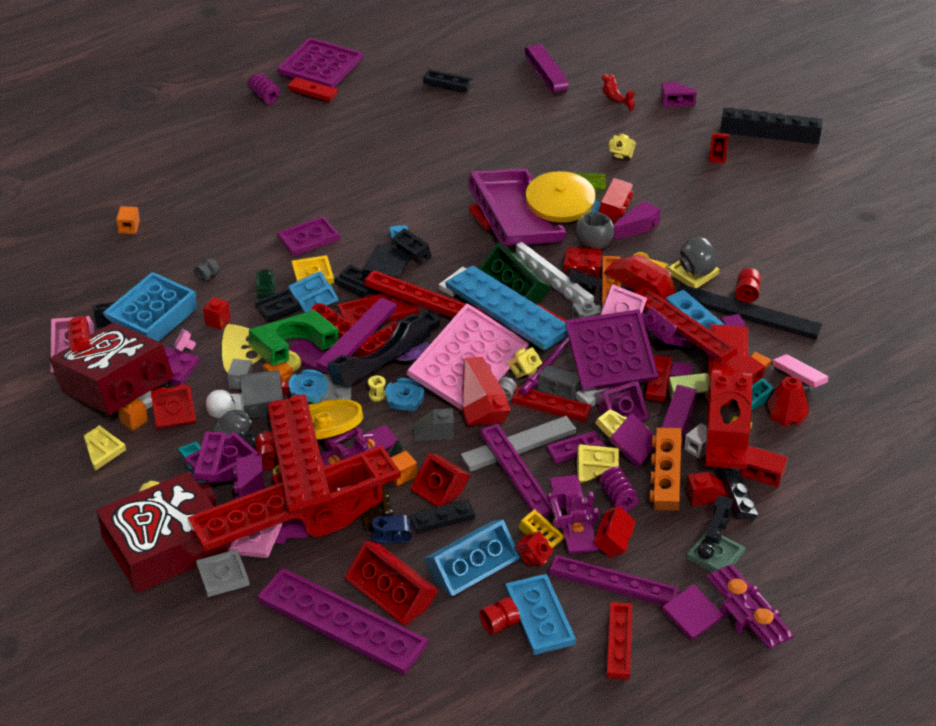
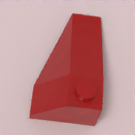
(483, 396)

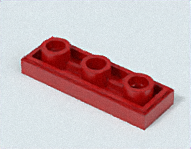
(312, 89)

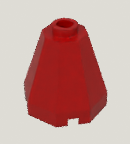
(788, 402)

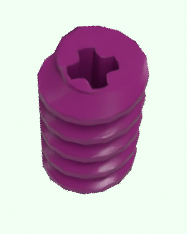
(264, 88)
(619, 488)

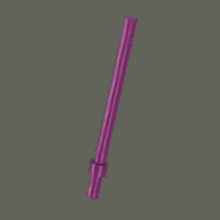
(532, 380)

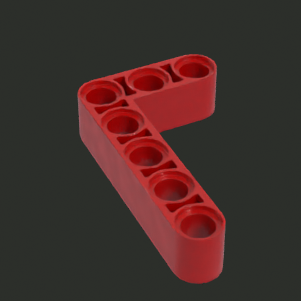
(370, 345)

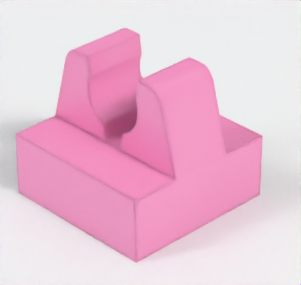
(183, 340)

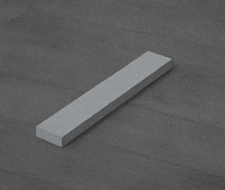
(521, 442)

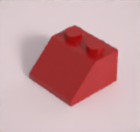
(439, 480)

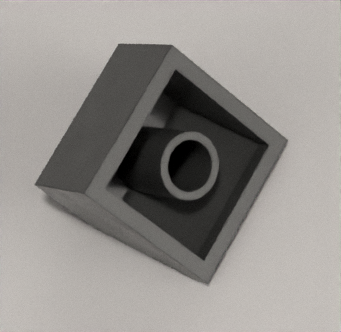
(258, 391)

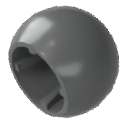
(595, 230)
(698, 257)

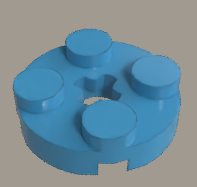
(299, 383)
(396, 399)

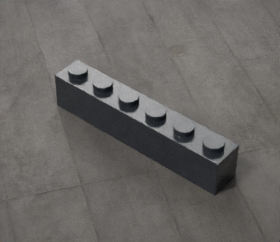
(771, 125)

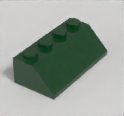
(514, 273)

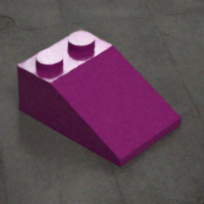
(233, 448)

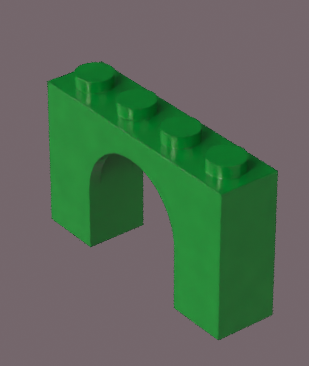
(269, 338)

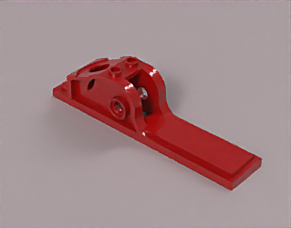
(729, 381)
(360, 482)

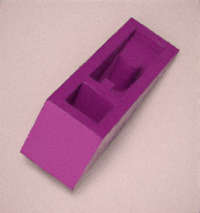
(637, 221)

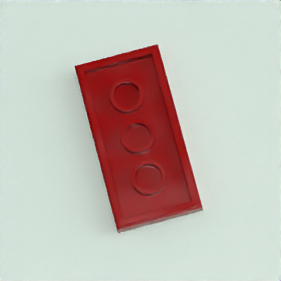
(355, 309)

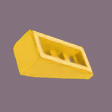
(539, 521)

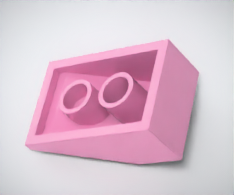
(60, 334)

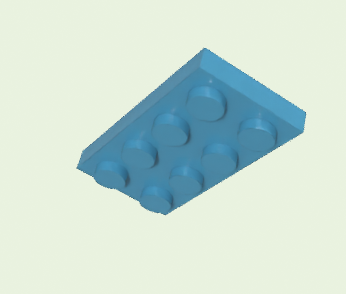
(540, 614)

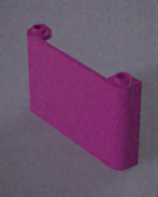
(504, 205)

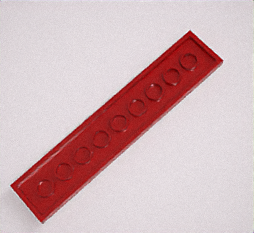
(298, 453)

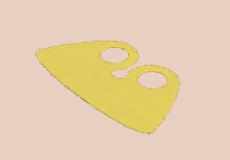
(233, 338)

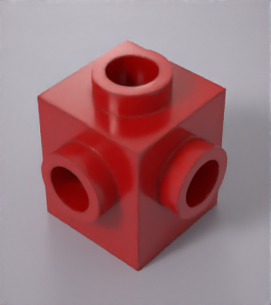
(534, 549)

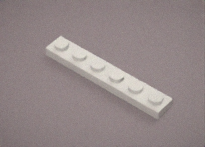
(553, 276)

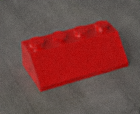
(390, 582)

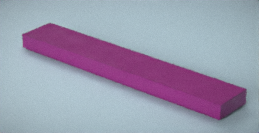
(358, 332)
(516, 470)
(612, 580)

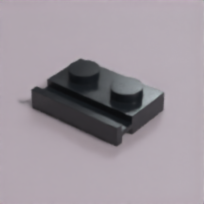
(353, 280)
(277, 305)

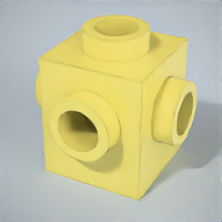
(622, 146)
(524, 362)

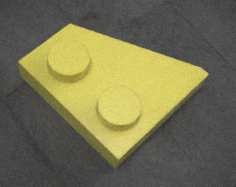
(102, 447)

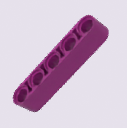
(546, 68)

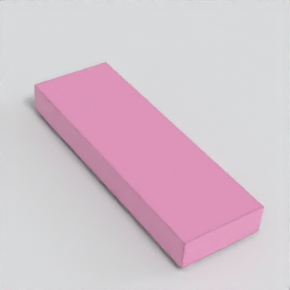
(800, 370)

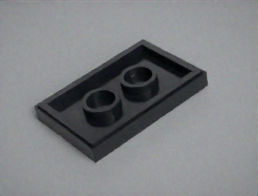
(387, 261)

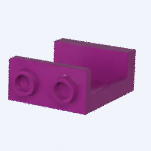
(664, 329)

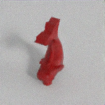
(611, 91)

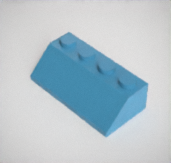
(472, 557)

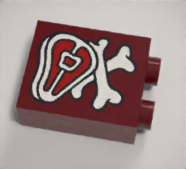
(114, 369)
(152, 531)

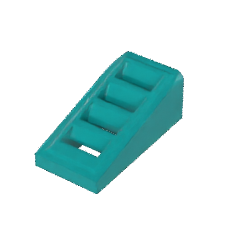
(758, 387)

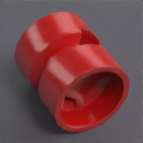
(748, 285)
(266, 448)
(502, 614)

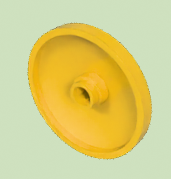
(560, 196)
(335, 417)

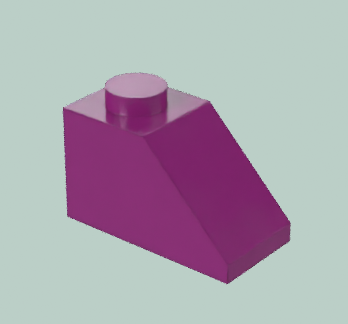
(677, 94)

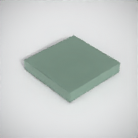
(725, 553)

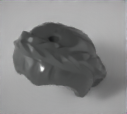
(233, 421)

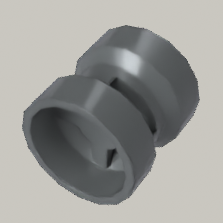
(206, 270)

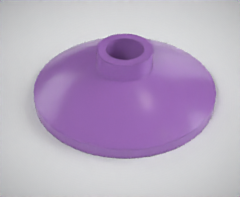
(414, 353)

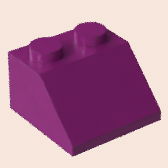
(623, 400)

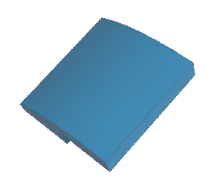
(313, 291)

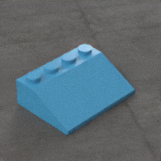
(153, 307)

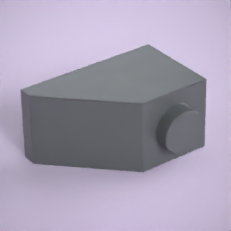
(435, 425)

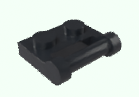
(589, 280)

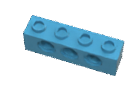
(692, 308)

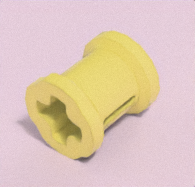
(377, 388)

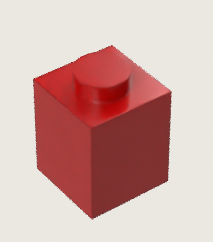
(217, 313)

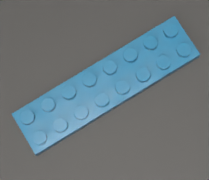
(508, 307)

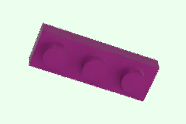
(210, 456)

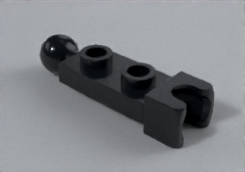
(721, 516)

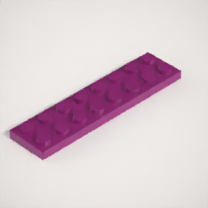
(343, 621)

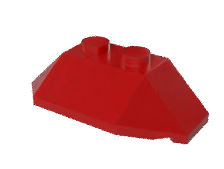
(638, 272)

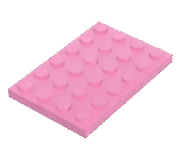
(466, 336)

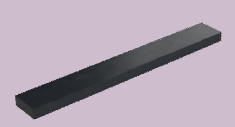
(755, 313)

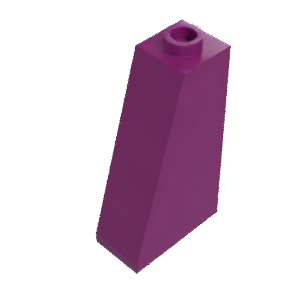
(680, 410)

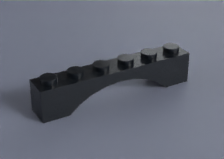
(408, 333)

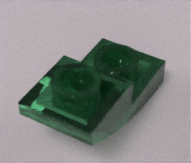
(265, 283)

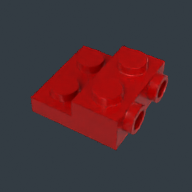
(583, 259)
(173, 406)

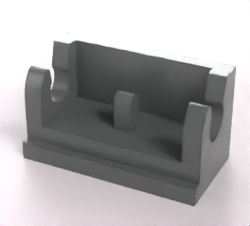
(558, 382)

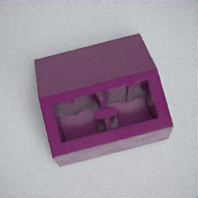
(249, 475)

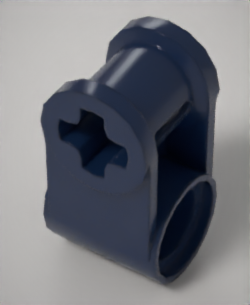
(393, 529)

